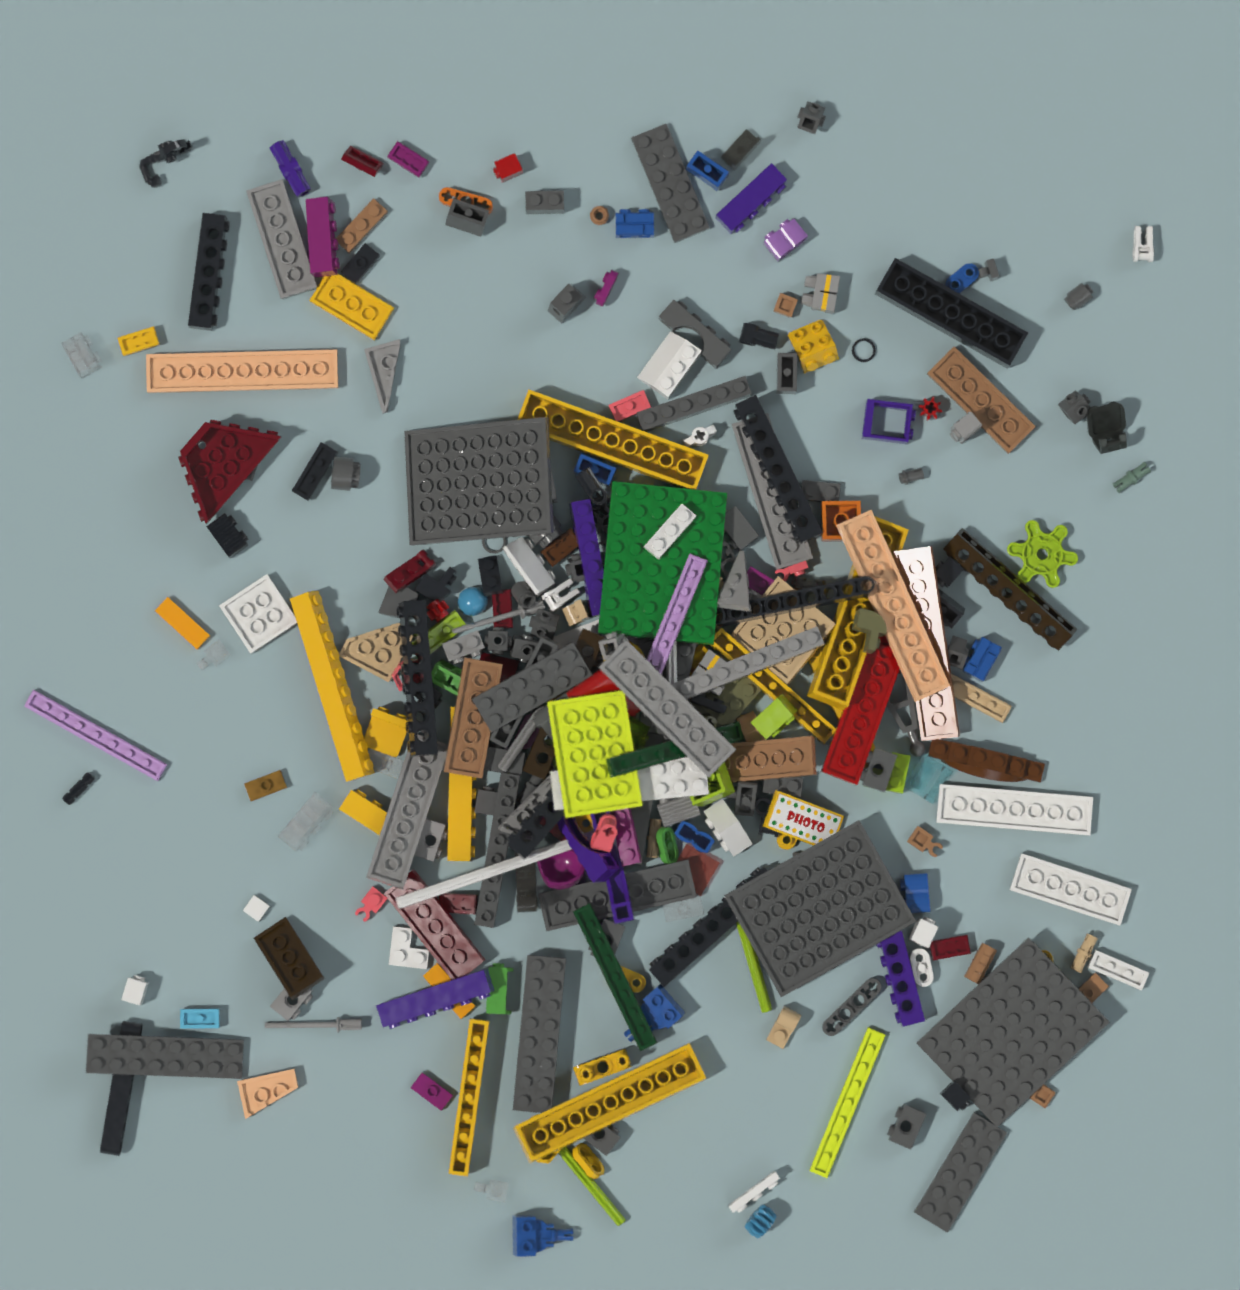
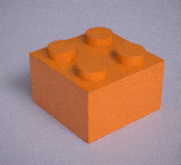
(835, 513)

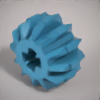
(760, 1221)

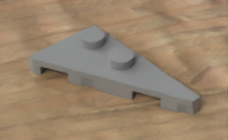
(382, 364)
(735, 589)
(513, 821)

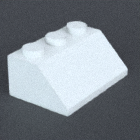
(669, 364)
(530, 565)

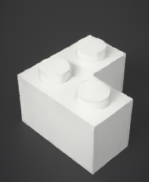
(727, 828)

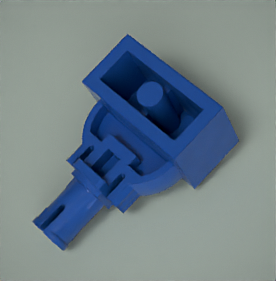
(659, 1010)
(531, 1235)

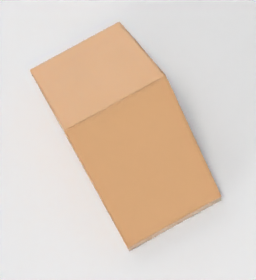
(749, 732)

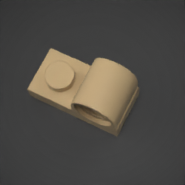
(576, 613)
(783, 1027)

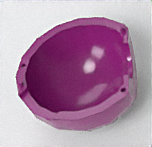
(561, 870)

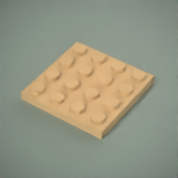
(767, 631)

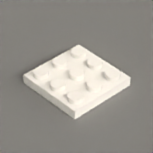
(258, 613)

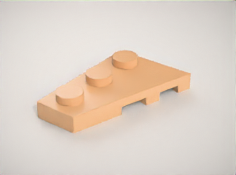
(265, 1089)

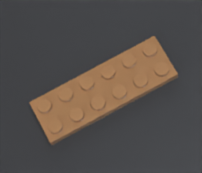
(978, 395)
(469, 731)
(772, 759)

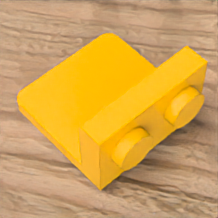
(813, 346)
(386, 731)

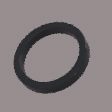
(867, 340)

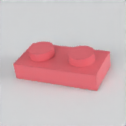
(629, 406)

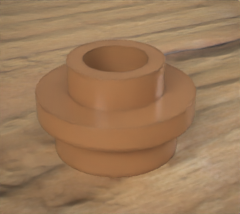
(599, 209)

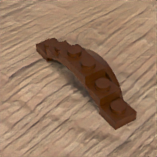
(985, 762)

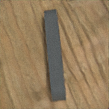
(854, 1010)

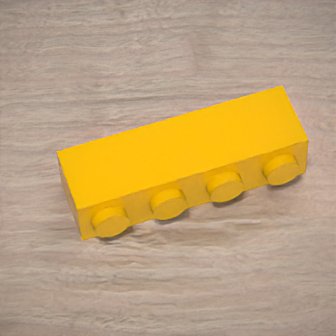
(364, 811)

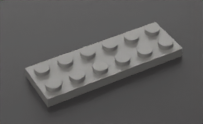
(281, 239)

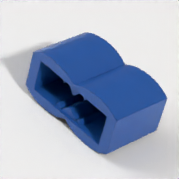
(689, 834)
(916, 892)

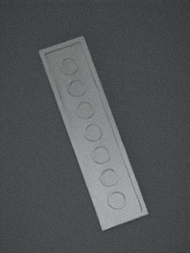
(778, 533)
(667, 708)
(406, 817)

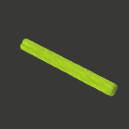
(755, 971)
(592, 1187)

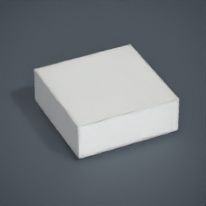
(256, 908)

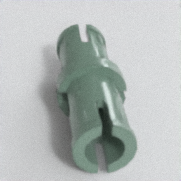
(1131, 477)

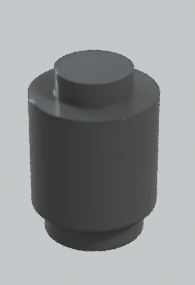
(1079, 296)
(523, 594)

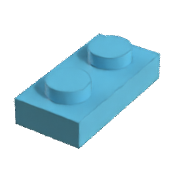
(199, 1018)

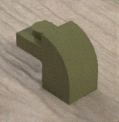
(871, 624)

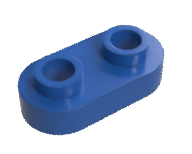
(962, 278)

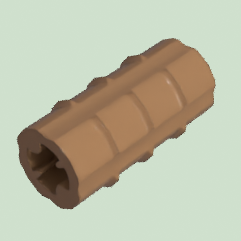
(980, 963)

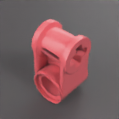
(605, 833)

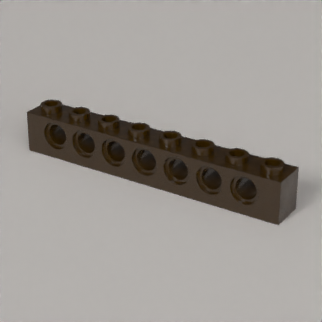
(1019, 588)
(532, 765)

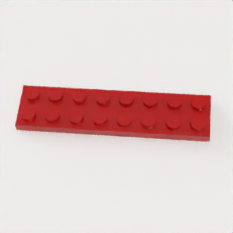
(863, 715)

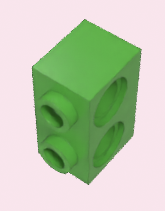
(446, 676)

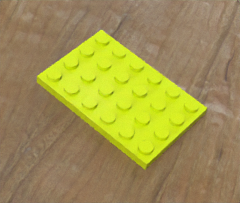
(583, 737)

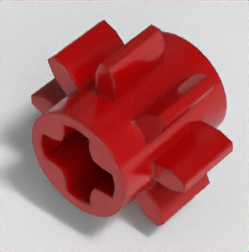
(934, 406)
(437, 610)

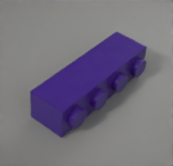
(751, 199)

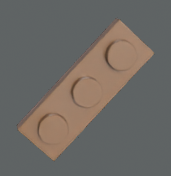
(361, 225)

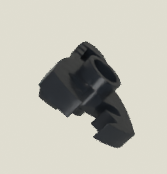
(166, 152)

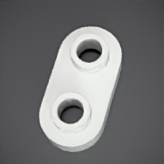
(921, 967)

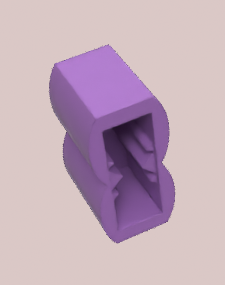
(785, 239)

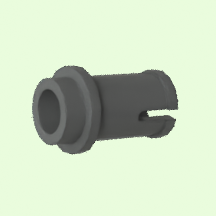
(911, 475)

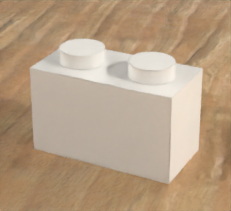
(923, 932)

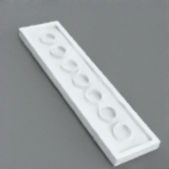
(657, 782)
(1014, 809)

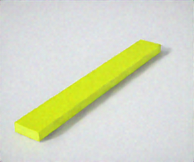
(847, 1102)

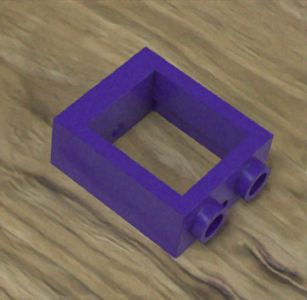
(868, 417)

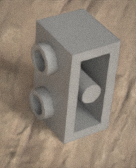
(464, 646)

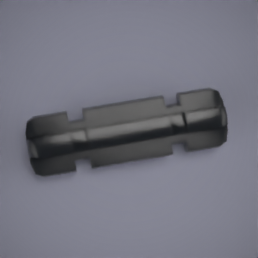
(78, 788)

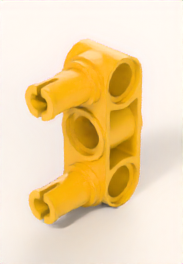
(615, 1061)

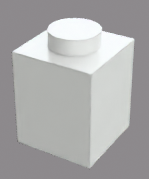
(135, 990)

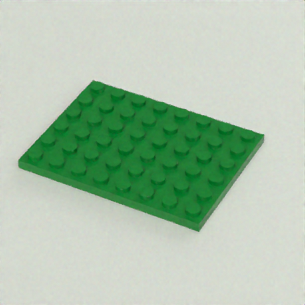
(638, 584)

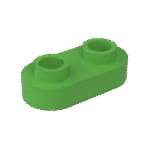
(667, 845)

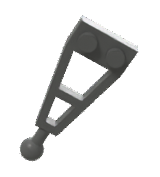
(917, 748)

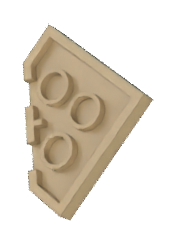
(375, 651)

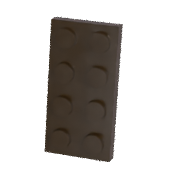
(289, 958)

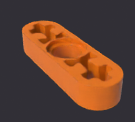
(480, 200)

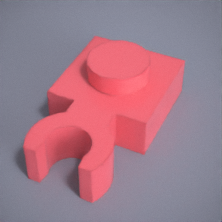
(373, 901)

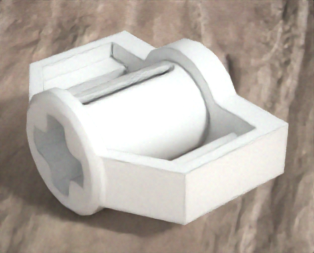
(700, 436)

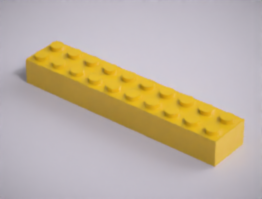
(616, 442)
(844, 647)
(609, 1103)

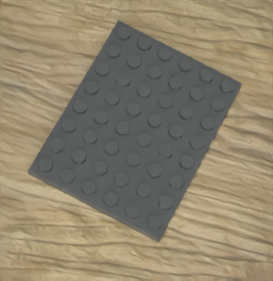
(479, 481)
(820, 908)
(1013, 1032)

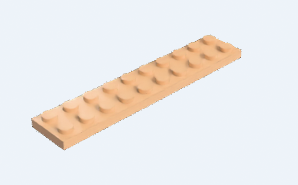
(242, 371)
(893, 603)

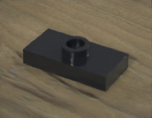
(360, 263)

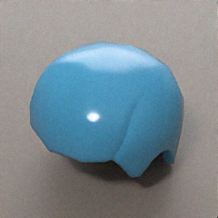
(472, 601)

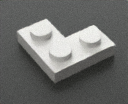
(402, 954)

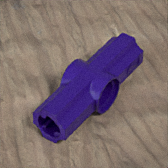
(290, 168)

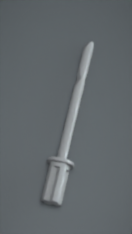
(520, 611)
(340, 1024)

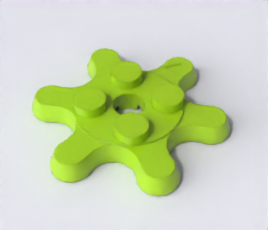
(1055, 553)

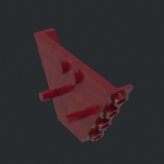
(223, 463)

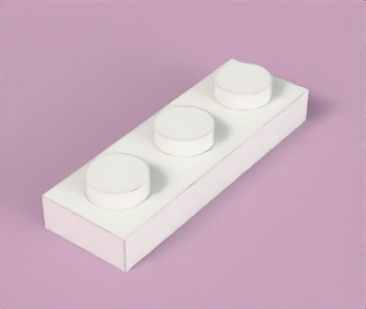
(670, 531)
(1118, 970)
(754, 1193)

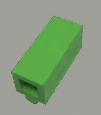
(497, 1001)

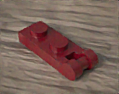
(409, 571)

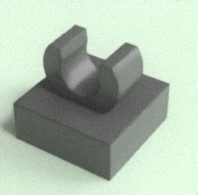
(989, 270)

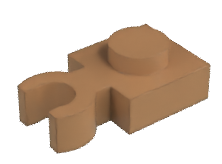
(922, 840)

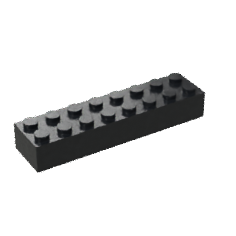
(951, 313)

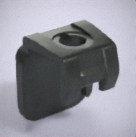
(1107, 423)

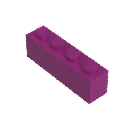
(321, 236)

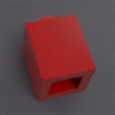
(507, 168)

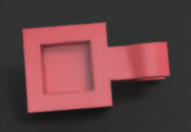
(796, 569)

